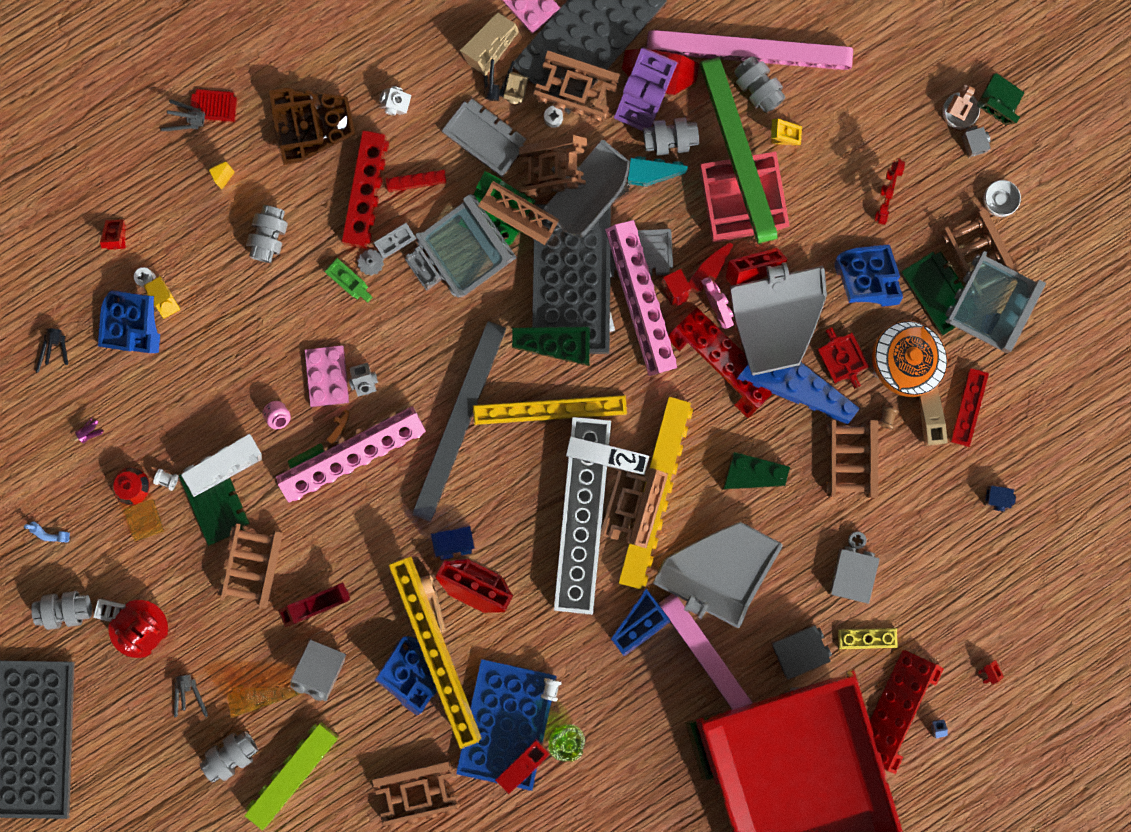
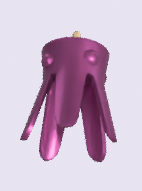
(83, 433)

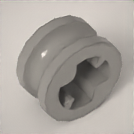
(852, 543)

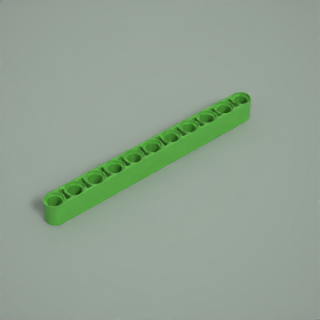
(738, 150)

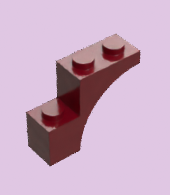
(314, 605)

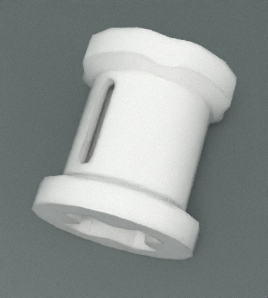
(165, 479)
(550, 689)

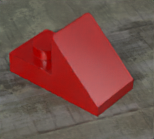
(113, 235)

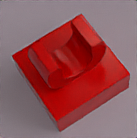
(993, 672)

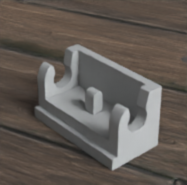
(394, 240)
(423, 268)

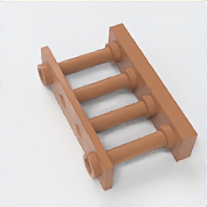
(990, 238)
(869, 468)
(264, 578)

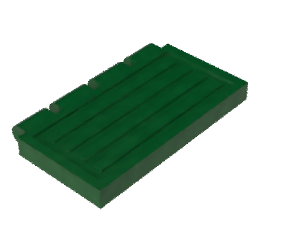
(933, 288)
(217, 510)

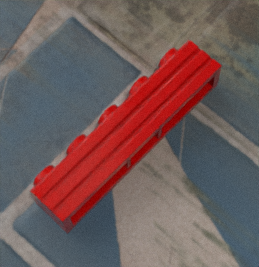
(416, 180)

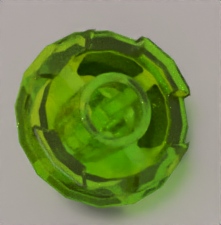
(566, 742)

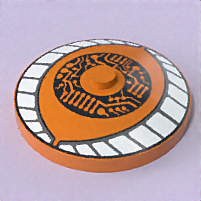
(909, 359)

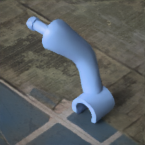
(36, 529)

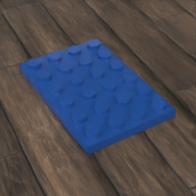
(508, 717)

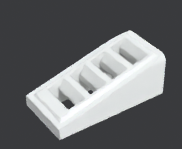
(99, 609)

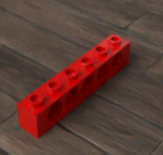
(368, 142)

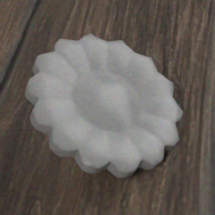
(370, 262)

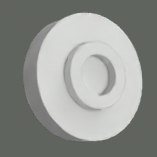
(956, 122)
(1002, 198)

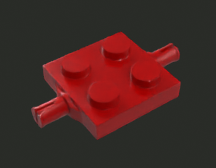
(843, 358)

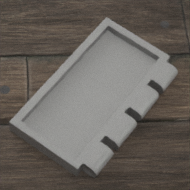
(483, 138)
(656, 249)

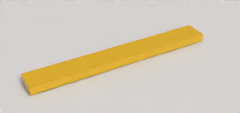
(549, 410)

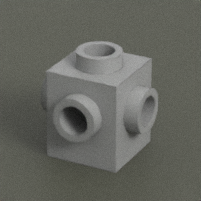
(363, 379)

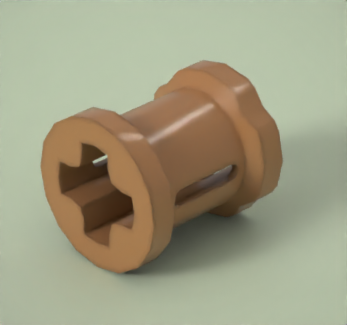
(888, 417)

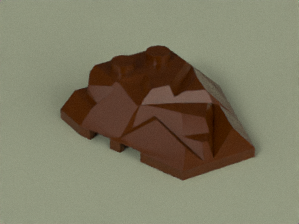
(308, 122)

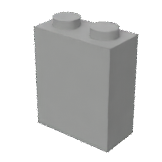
(854, 575)
(317, 671)

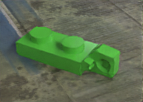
(348, 280)

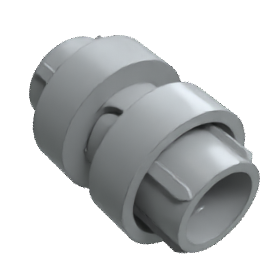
(753, 77)
(677, 136)
(265, 240)
(53, 611)
(221, 761)

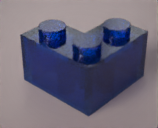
(453, 541)

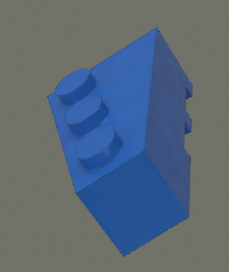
(641, 623)

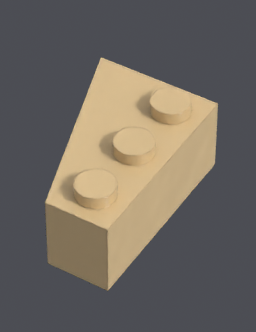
(489, 43)

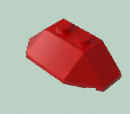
(683, 76)
(474, 585)

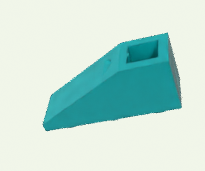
(651, 172)

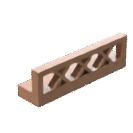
(514, 217)

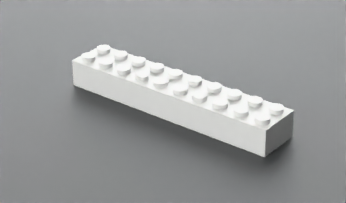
(581, 523)

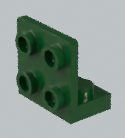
(1001, 100)

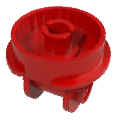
(138, 628)

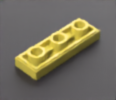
(856, 638)

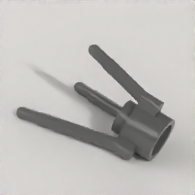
(194, 117)
(183, 685)

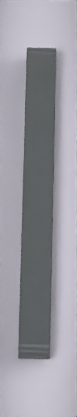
(459, 421)

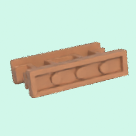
(581, 72)
(564, 165)
(645, 508)
(412, 777)

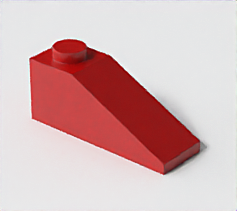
(753, 266)

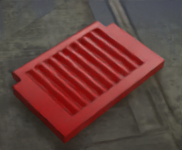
(215, 104)

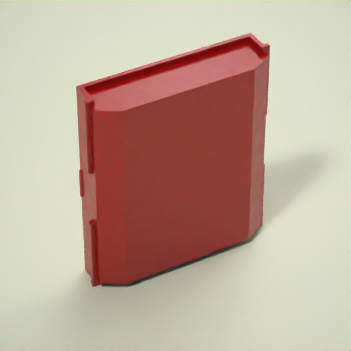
(801, 762)

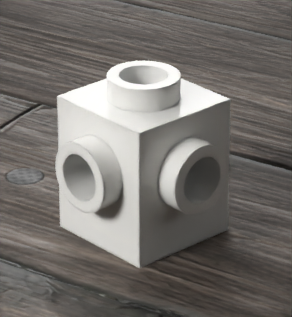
(394, 101)

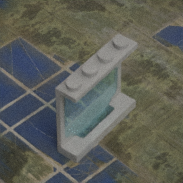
(466, 247)
(994, 303)

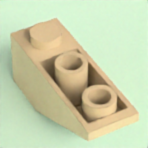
(932, 419)

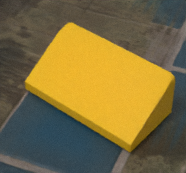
(221, 174)

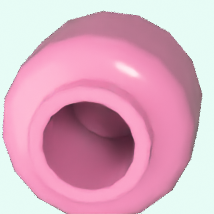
(276, 415)

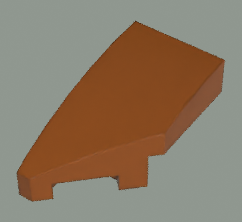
(342, 422)

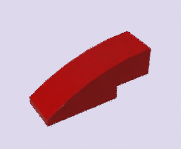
(709, 268)

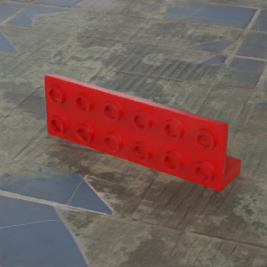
(721, 355)
(900, 704)

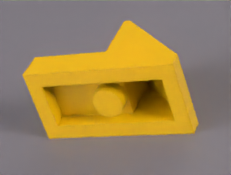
(785, 133)
(163, 298)

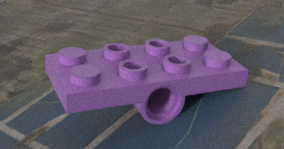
(645, 89)

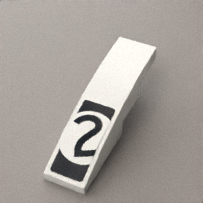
(607, 455)

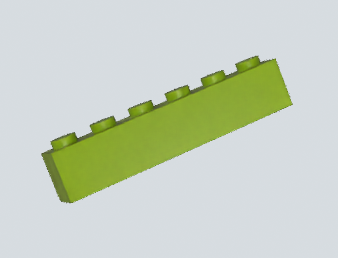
(289, 779)

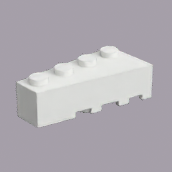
(222, 465)

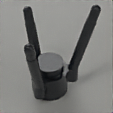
(492, 90)
(52, 338)

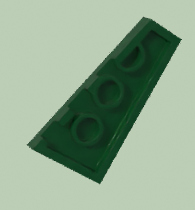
(562, 343)

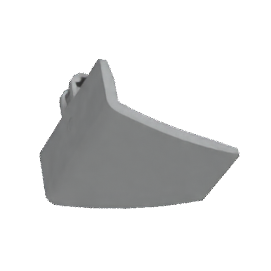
(582, 207)
(778, 316)
(720, 572)

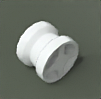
(553, 120)
(148, 276)

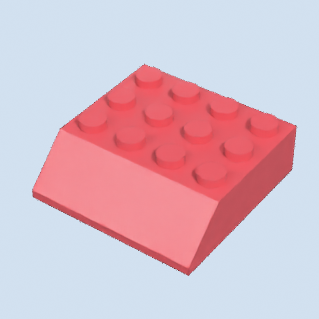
(724, 201)

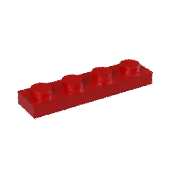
(969, 407)

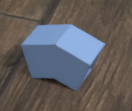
(940, 732)

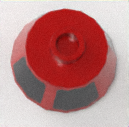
(130, 486)

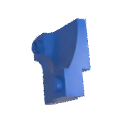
(870, 275)
(128, 323)
(408, 676)

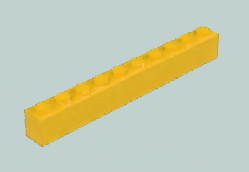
(663, 459)
(435, 652)

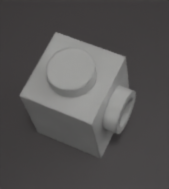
(976, 141)

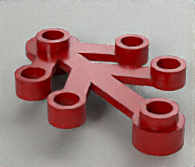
(887, 190)

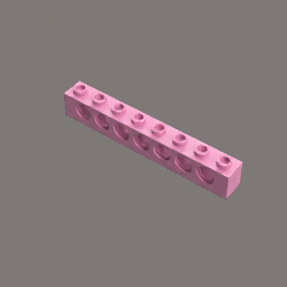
(641, 307)
(340, 452)

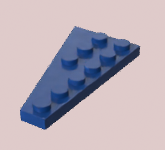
(805, 387)

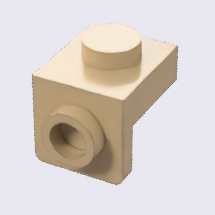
(516, 88)

